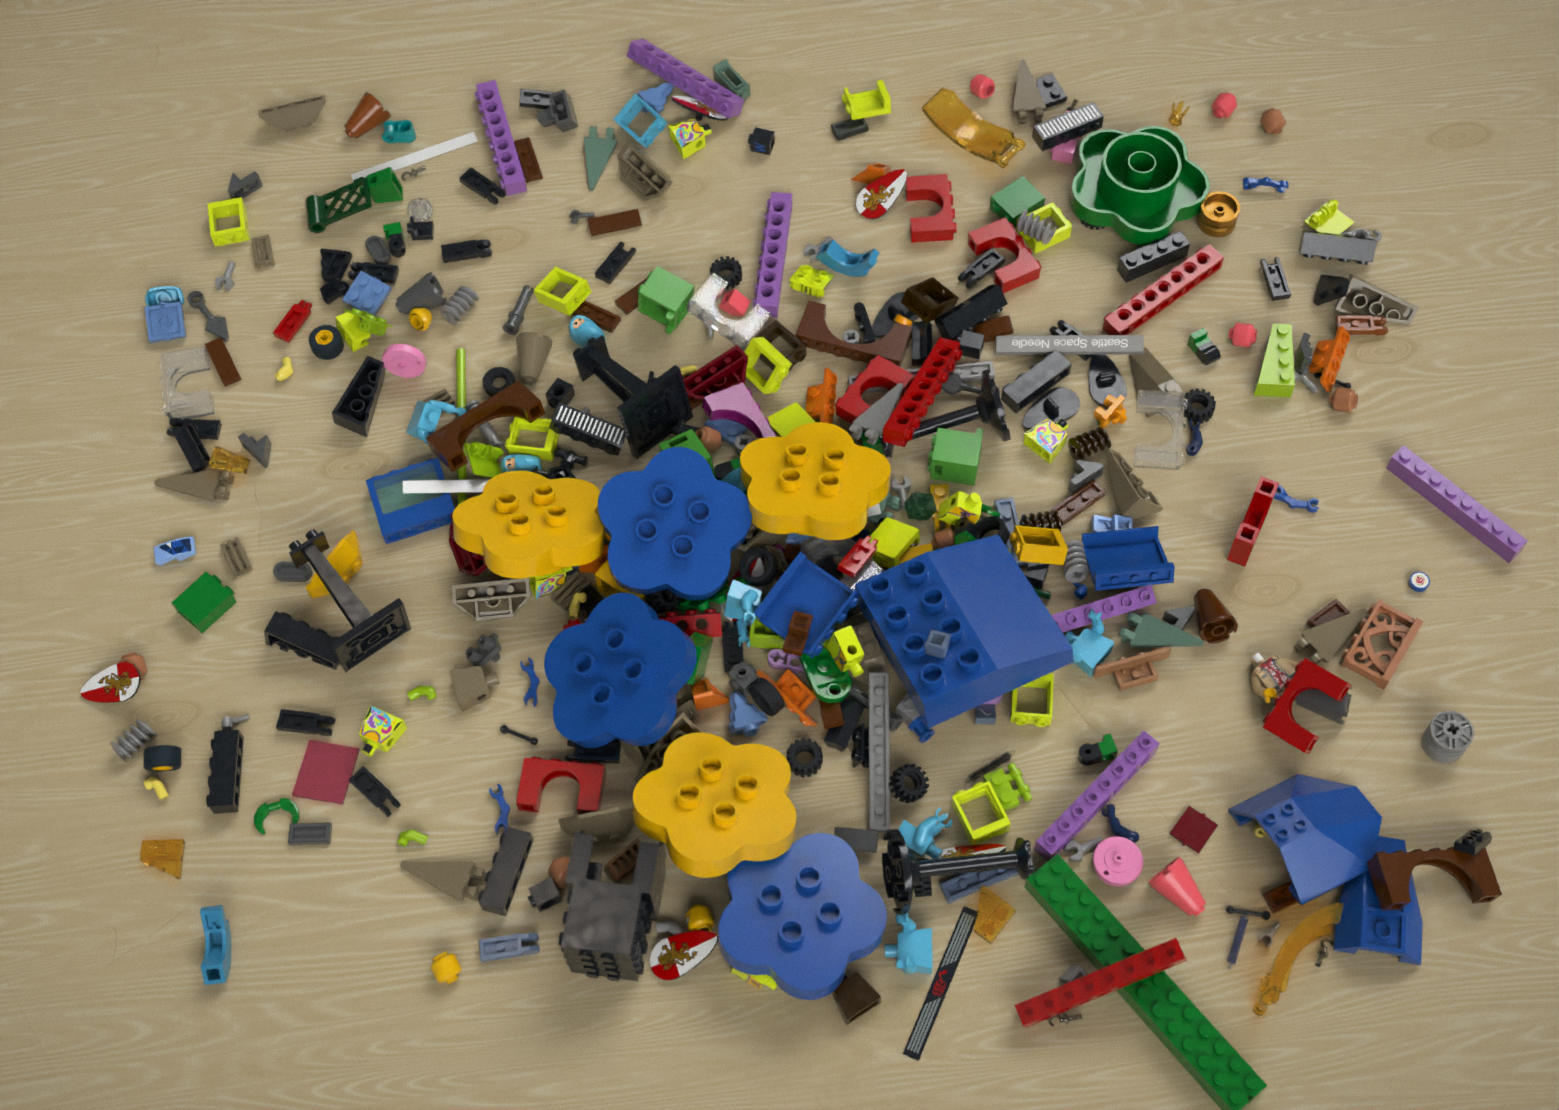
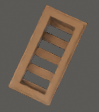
(630, 849)

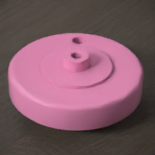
(404, 360)
(1117, 861)

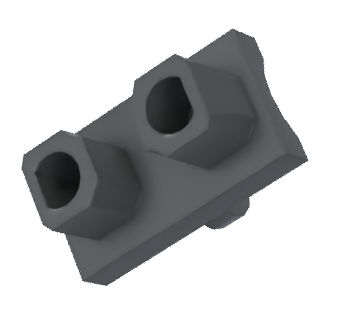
(487, 650)

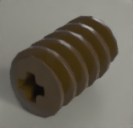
(1088, 442)
(1044, 521)

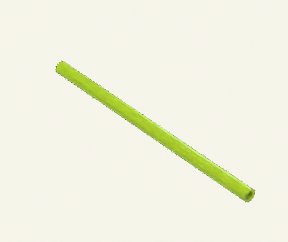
(461, 402)

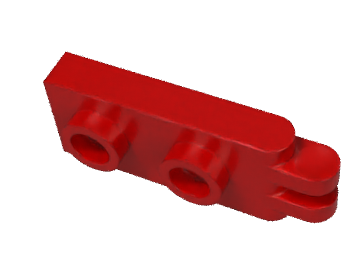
(293, 321)
(858, 556)

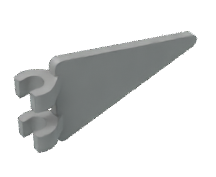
(876, 416)

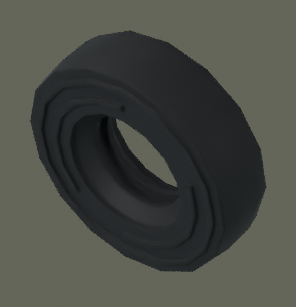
(492, 374)

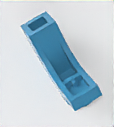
(846, 262)
(217, 955)

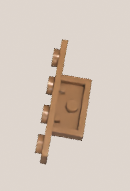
(1133, 670)

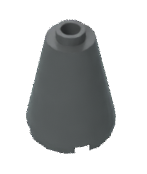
(423, 294)
(1324, 704)

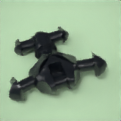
(564, 469)

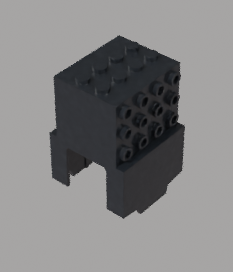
(610, 920)

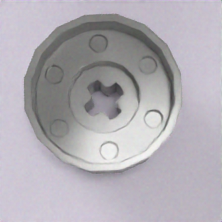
(1447, 737)

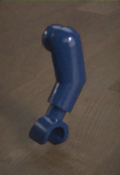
(1197, 441)
(1116, 827)

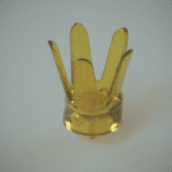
(1176, 116)

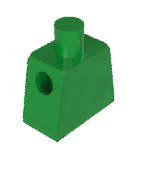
(384, 186)

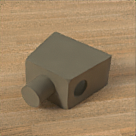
(472, 685)

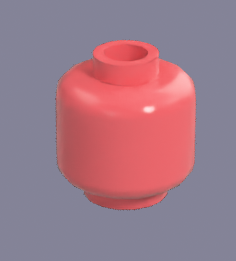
(982, 86)
(1224, 105)
(1243, 334)

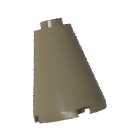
(531, 355)

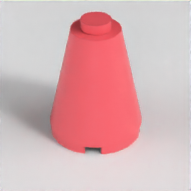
(1179, 887)

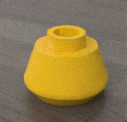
(420, 318)

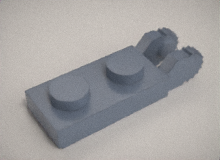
(507, 947)

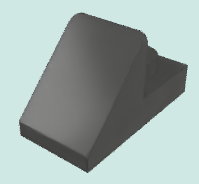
(245, 186)
(258, 449)
(1085, 473)
(1179, 617)

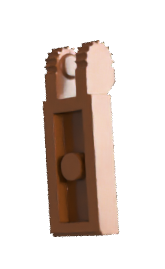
(1362, 324)

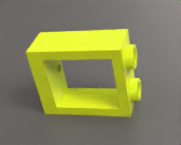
(226, 209)
(1060, 234)
(571, 300)
(753, 351)
(539, 425)
(1039, 720)
(988, 831)

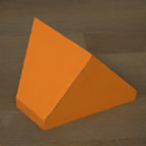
(872, 173)
(707, 695)

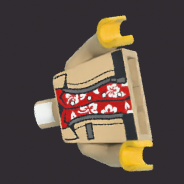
(1271, 675)

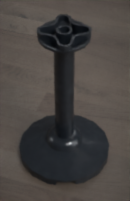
(987, 408)
(903, 870)

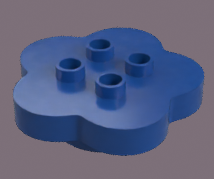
(673, 526)
(618, 674)
(801, 916)

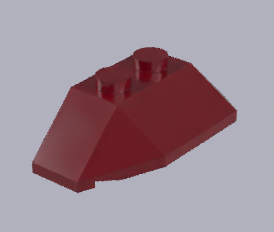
(718, 374)
(467, 561)

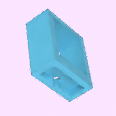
(630, 111)

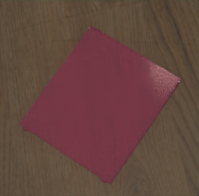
(326, 772)

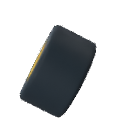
(326, 342)
(162, 758)

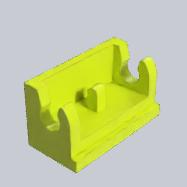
(349, 329)

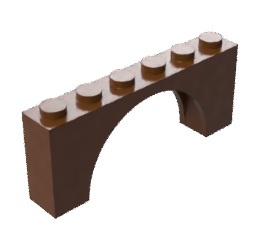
(817, 336)
(510, 402)
(1393, 871)

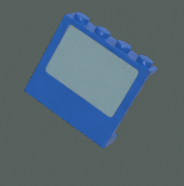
(409, 514)

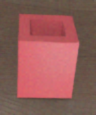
(734, 303)

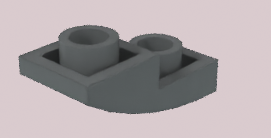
(1303, 353)
(859, 839)

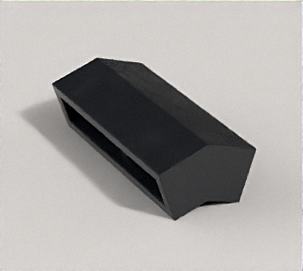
(921, 342)
(192, 447)
(840, 736)

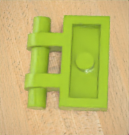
(1003, 789)

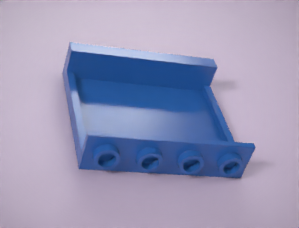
(1126, 558)
(810, 591)

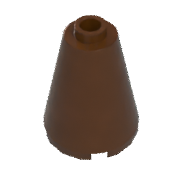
(1213, 617)

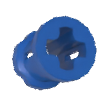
(921, 729)

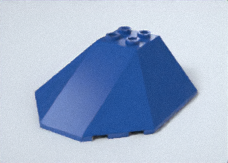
(1319, 828)

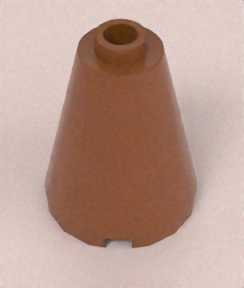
(366, 116)

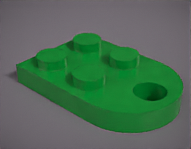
(825, 675)

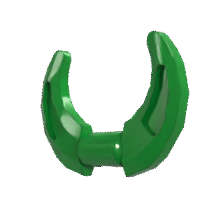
(986, 509)
(264, 809)

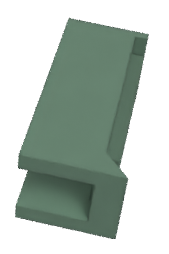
(742, 88)

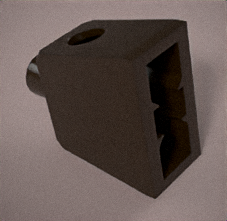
(855, 997)

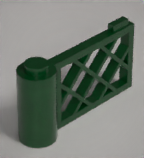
(318, 210)

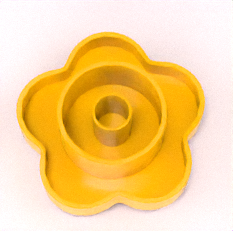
(813, 482)
(531, 524)
(717, 804)

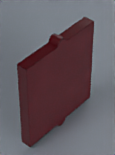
(1193, 829)

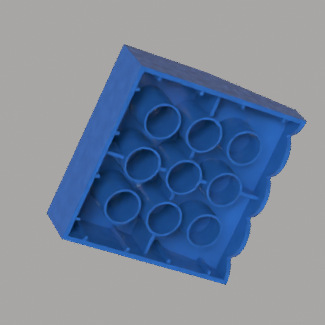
(994, 620)

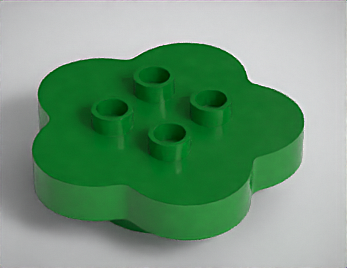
(1137, 183)

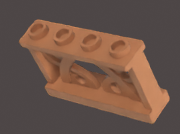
(1385, 668)

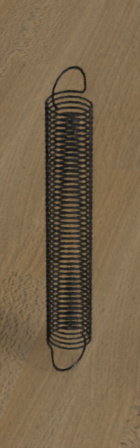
(983, 769)

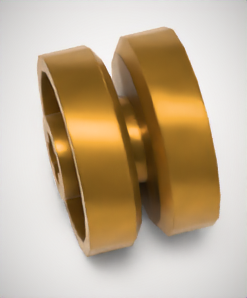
(1218, 214)

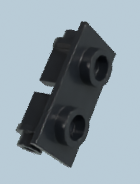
(860, 753)

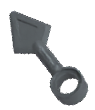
(215, 324)
(955, 384)

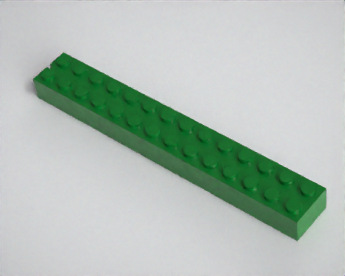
(1154, 999)

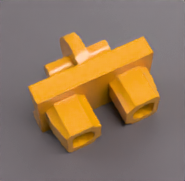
(1113, 413)

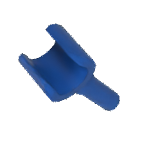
(1081, 590)

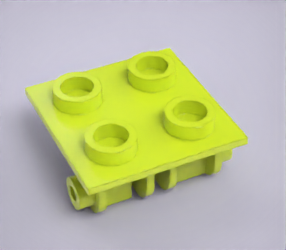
(1329, 219)
(812, 278)

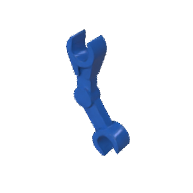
(1250, 183)
(1293, 503)
(532, 692)
(505, 809)

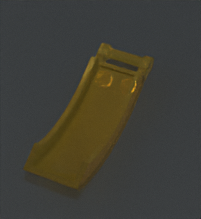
(971, 130)
(1307, 931)

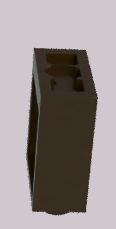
(924, 309)
(775, 330)

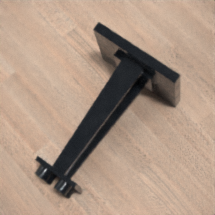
(646, 410)
(369, 631)

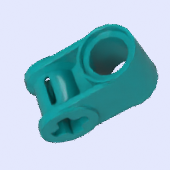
(399, 131)

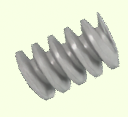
(1035, 228)
(458, 303)
(1075, 563)
(132, 739)

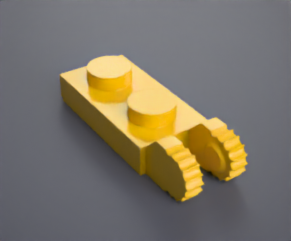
(940, 493)

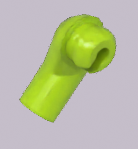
(421, 690)
(411, 835)

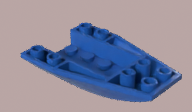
(1371, 929)

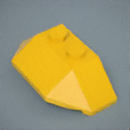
(345, 559)

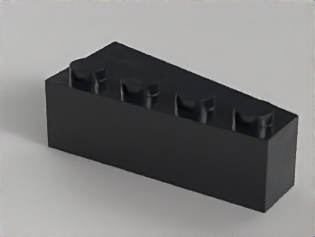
(360, 399)
(302, 639)

